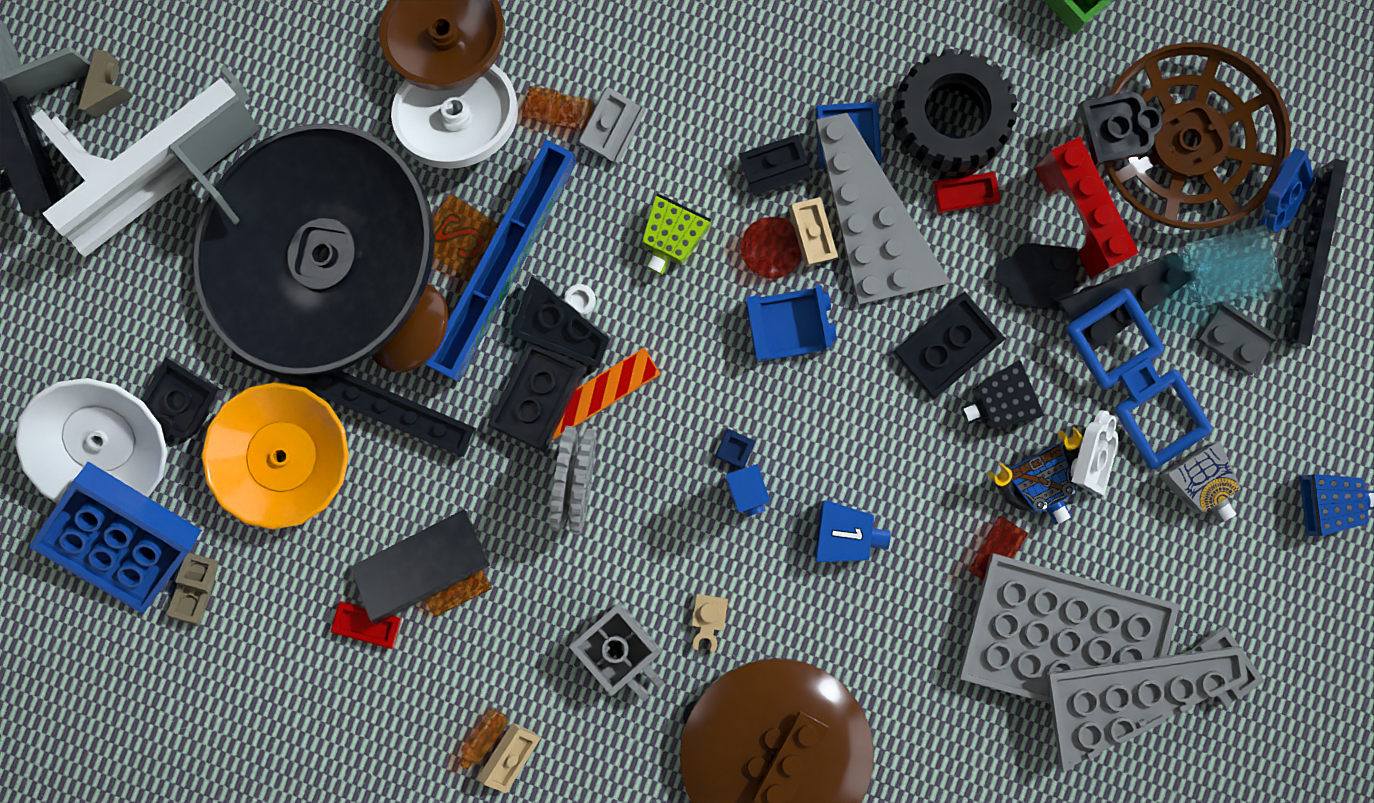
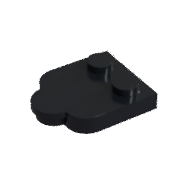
(1119, 126)
(1038, 275)
(179, 399)

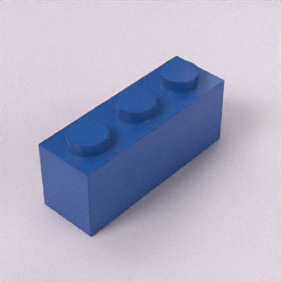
(747, 490)

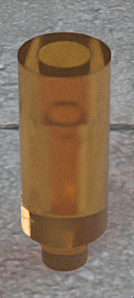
(483, 737)

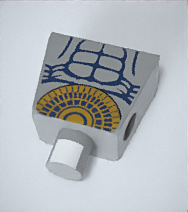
(1204, 481)

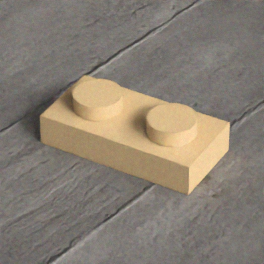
(813, 232)
(509, 758)

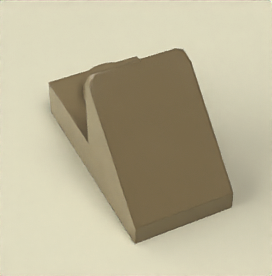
(99, 93)

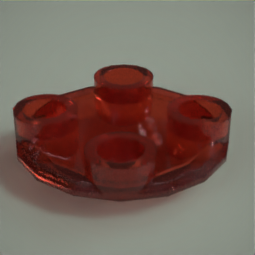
(771, 247)

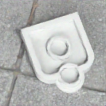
(1096, 454)

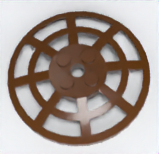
(1211, 135)

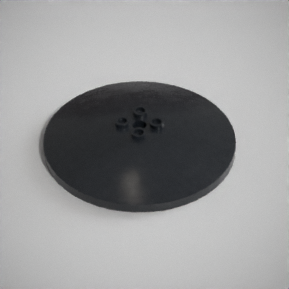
(292, 200)

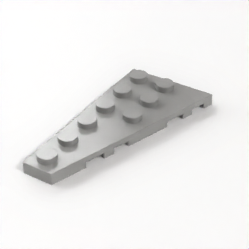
(1124, 699)

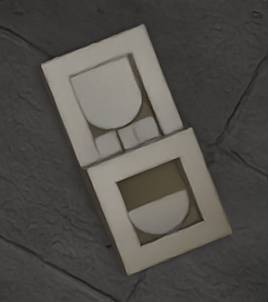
(193, 589)

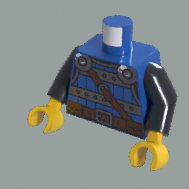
(1042, 479)

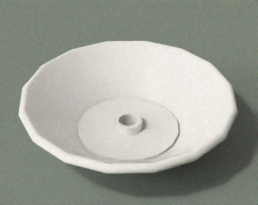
(59, 433)

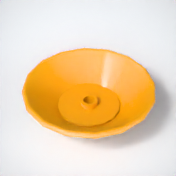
(244, 447)

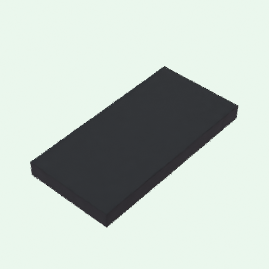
(419, 566)

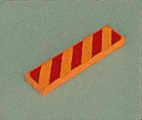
(608, 389)

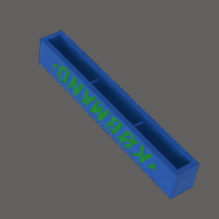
(503, 259)

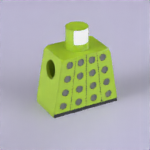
(672, 233)

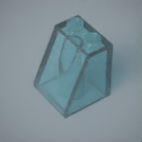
(1231, 267)

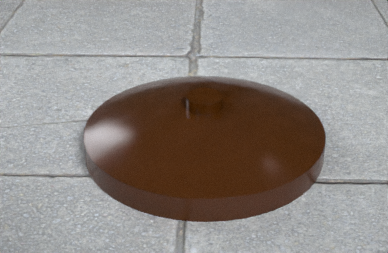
(441, 41)

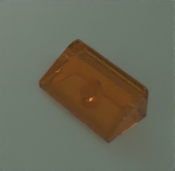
(458, 593)

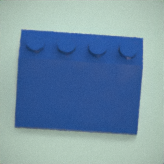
(115, 538)

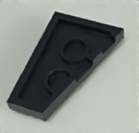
(558, 326)

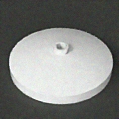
(456, 124)

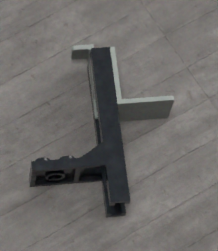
(21, 143)

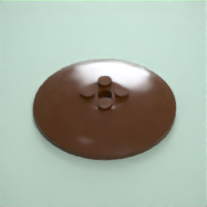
(746, 719)

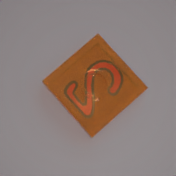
(461, 235)

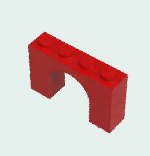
(1074, 173)

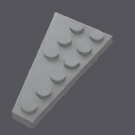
(878, 234)

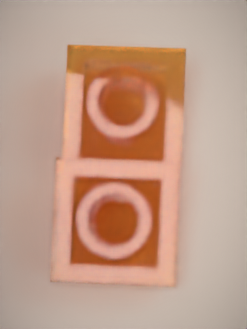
(557, 109)

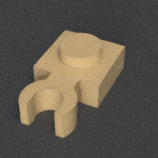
(710, 616)

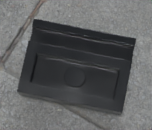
(775, 166)

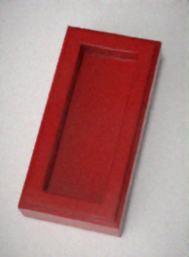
(966, 192)
(355, 623)

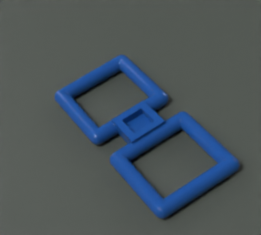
(1139, 379)

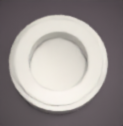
(581, 298)

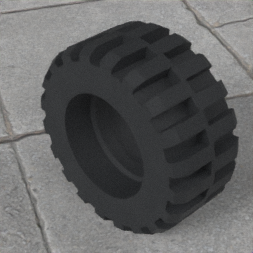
(966, 75)

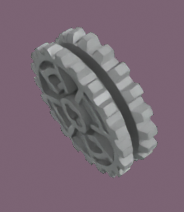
(573, 480)

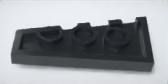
(1149, 285)

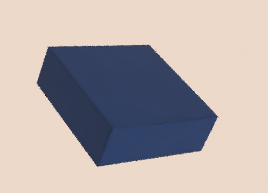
(735, 449)

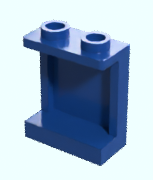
(790, 324)

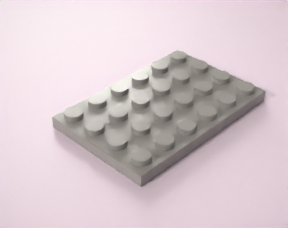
(1054, 621)

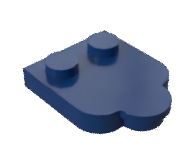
(1288, 191)

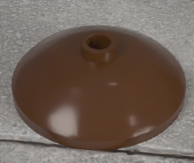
(418, 337)

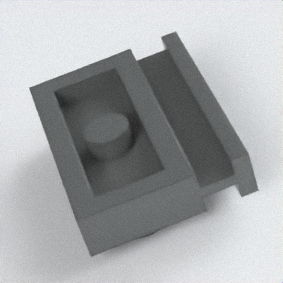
(1237, 338)

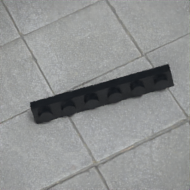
(1313, 265)

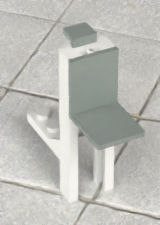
(150, 168)

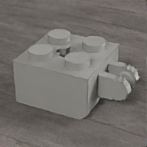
(618, 670)

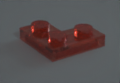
(1002, 540)

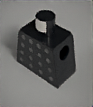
(1004, 399)

